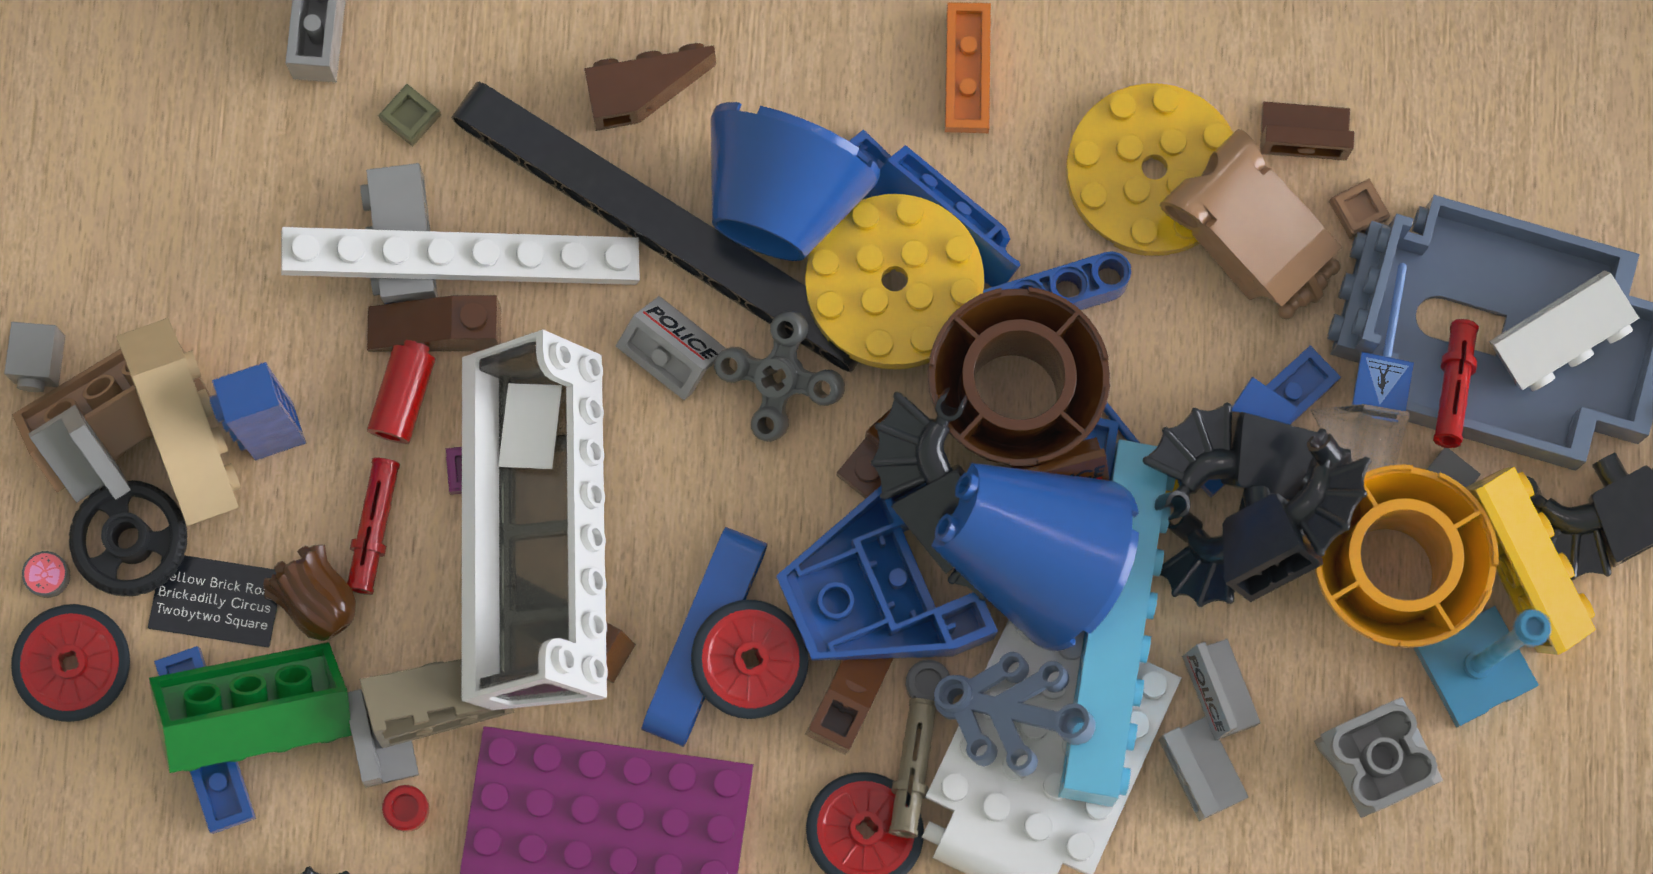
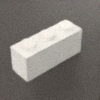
(1565, 331)

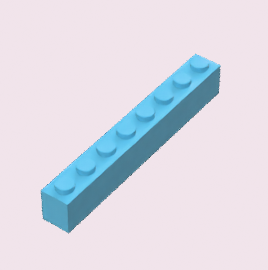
(1112, 652)

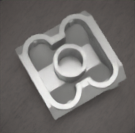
(1380, 757)

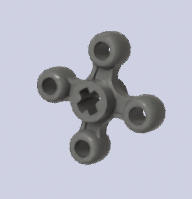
(797, 378)

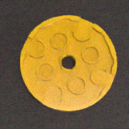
(1108, 158)
(848, 269)

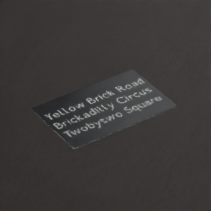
(215, 602)

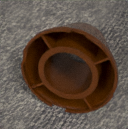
(1030, 326)

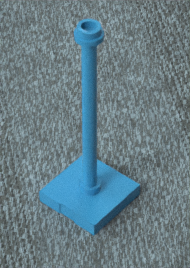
(1484, 663)

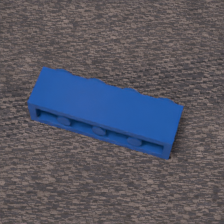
(256, 411)

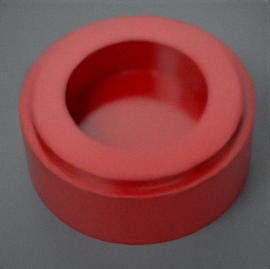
(405, 808)

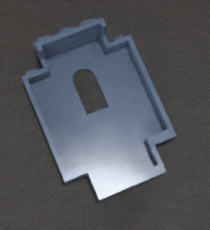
(1512, 273)

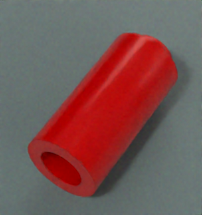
(401, 392)

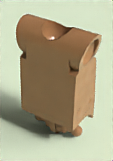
(1256, 227)

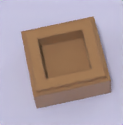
(1359, 207)

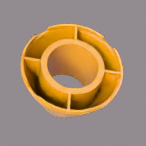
(1450, 530)

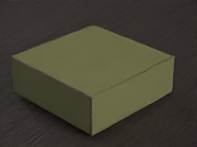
(409, 115)

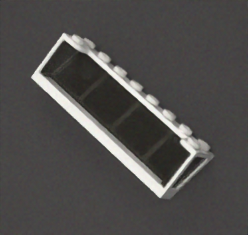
(533, 534)

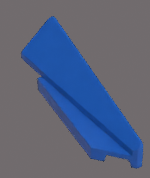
(911, 175)

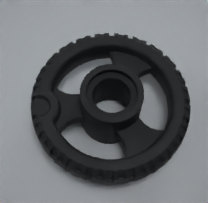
(102, 569)

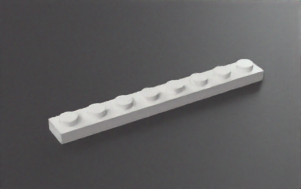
(459, 256)

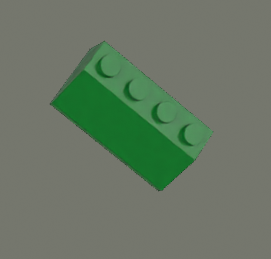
(250, 707)

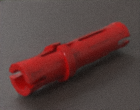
(1457, 367)
(369, 544)

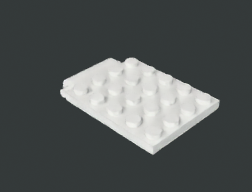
(1019, 821)

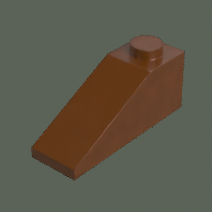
(437, 322)

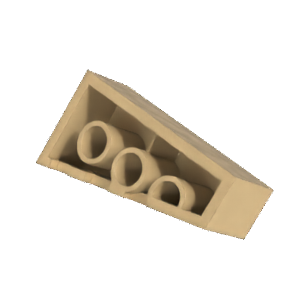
(179, 421)

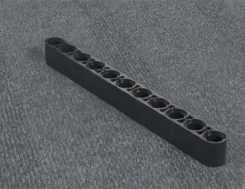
(640, 212)

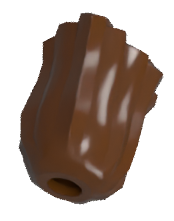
(312, 594)

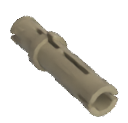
(904, 818)

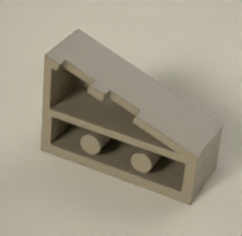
(420, 703)

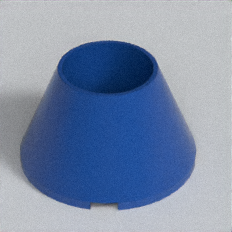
(781, 180)

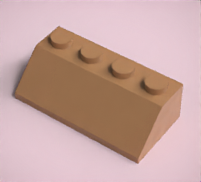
(105, 400)

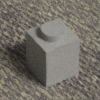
(34, 356)

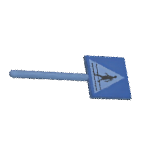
(1384, 379)

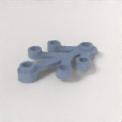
(1008, 708)

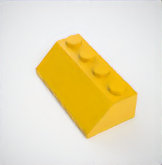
(1529, 562)

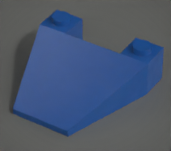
(866, 598)

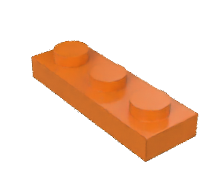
(967, 67)

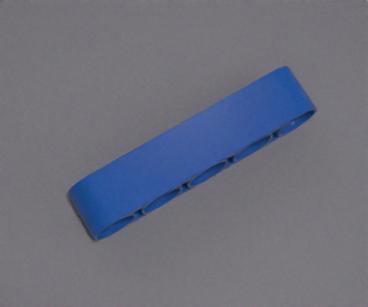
(1084, 275)
(725, 581)

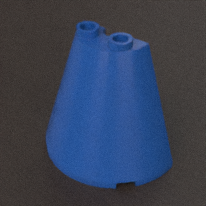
(1042, 547)

